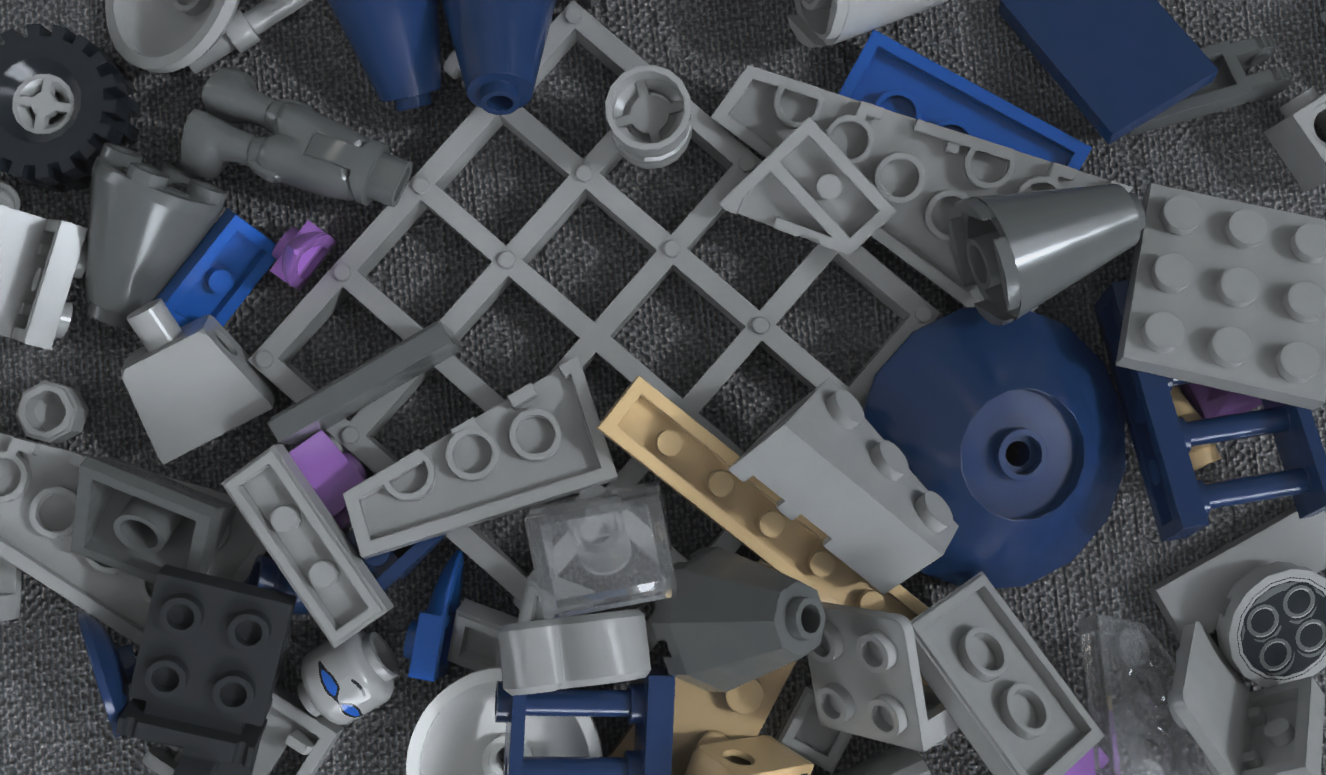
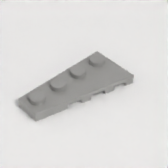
(503, 461)

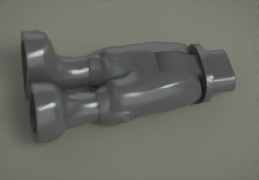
(302, 151)

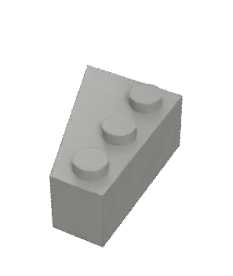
(851, 487)

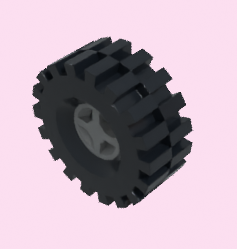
(68, 77)

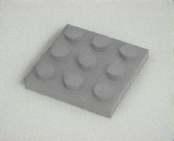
(1228, 297)

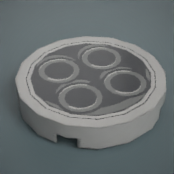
(1275, 624)

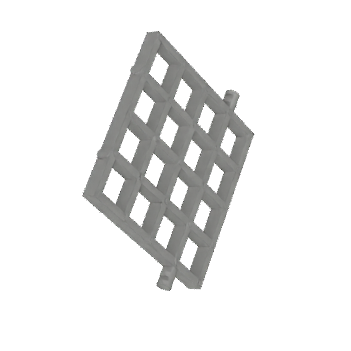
(511, 261)

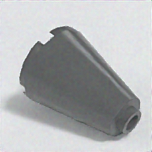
(1039, 243)

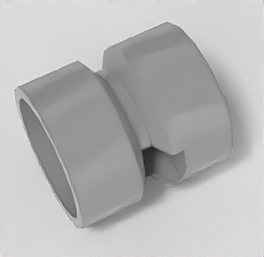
(649, 116)

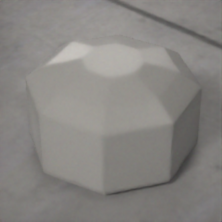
(52, 412)

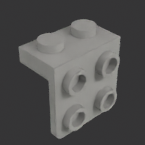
(36, 275)
(872, 682)
(1242, 730)

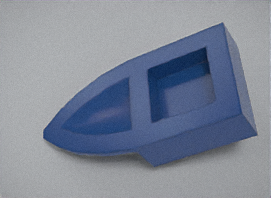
(430, 637)

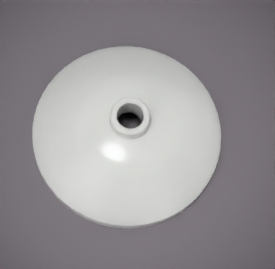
(461, 734)

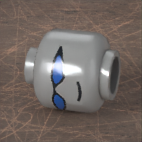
(348, 679)

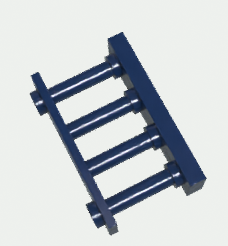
(1164, 443)
(644, 703)

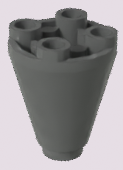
(141, 230)

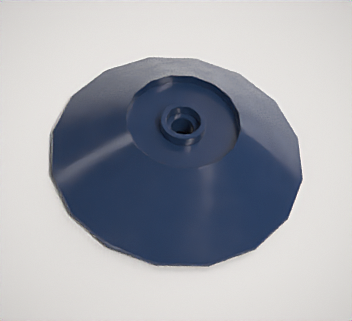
(968, 392)

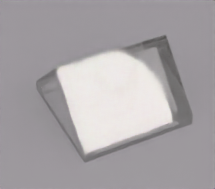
(601, 550)

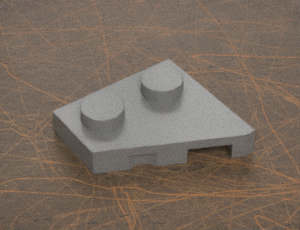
(812, 193)

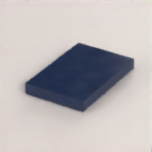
(1112, 57)

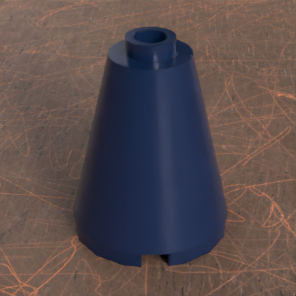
(395, 46)
(499, 48)

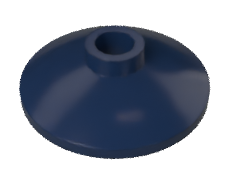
(111, 667)

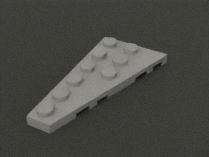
(908, 160)
(37, 531)

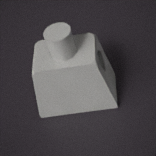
(190, 381)

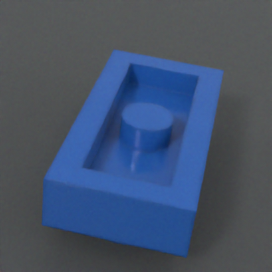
(219, 271)

